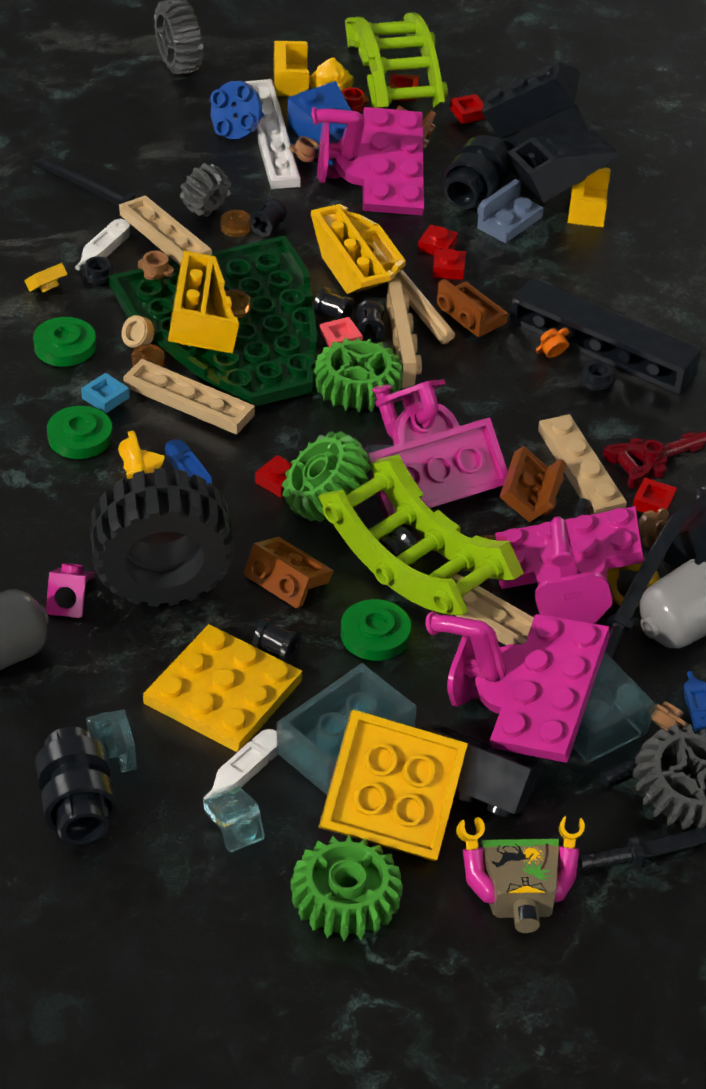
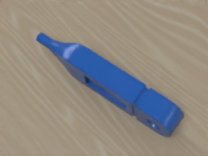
(181, 458)
(696, 701)

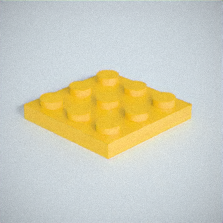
(223, 687)
(393, 785)

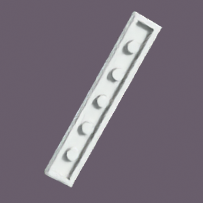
(274, 139)

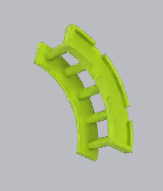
(366, 36)
(434, 591)

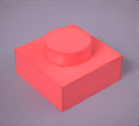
(338, 330)

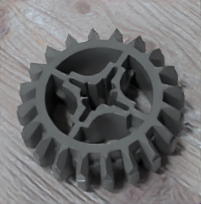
(178, 36)
(681, 788)

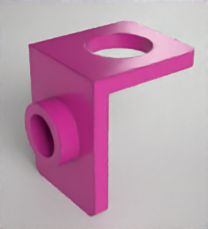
(68, 576)

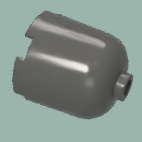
(21, 627)

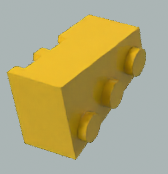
(201, 308)

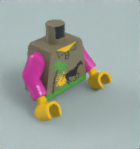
(520, 875)

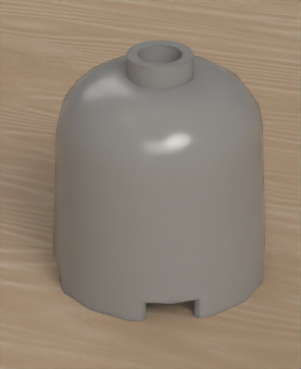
(676, 606)

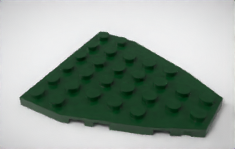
(273, 341)

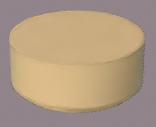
(137, 331)

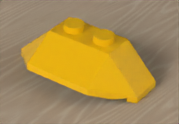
(355, 248)

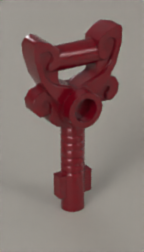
(651, 455)

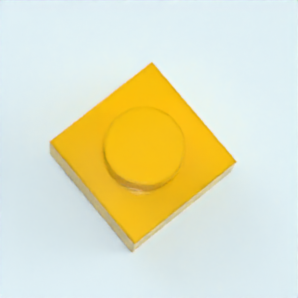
(46, 279)

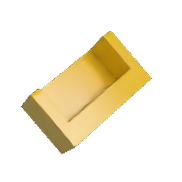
(290, 67)
(590, 199)

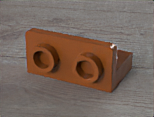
(285, 570)

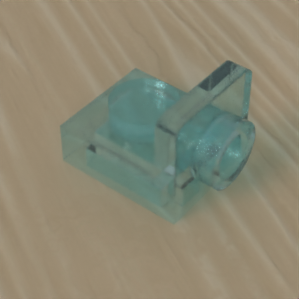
(114, 731)
(237, 817)

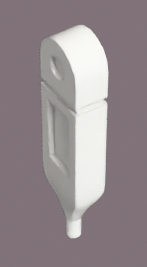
(105, 241)
(245, 763)

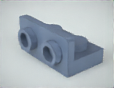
(507, 213)

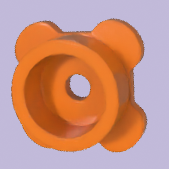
(553, 342)

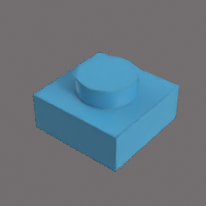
(105, 393)

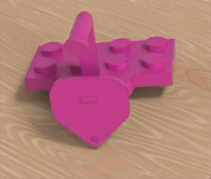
(377, 152)
(437, 451)
(573, 560)
(533, 685)

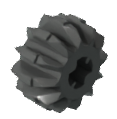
(205, 189)

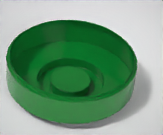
(64, 341)
(79, 432)
(375, 629)

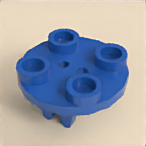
(224, 110)

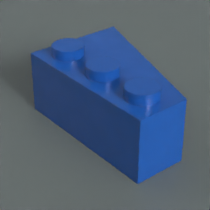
(300, 112)

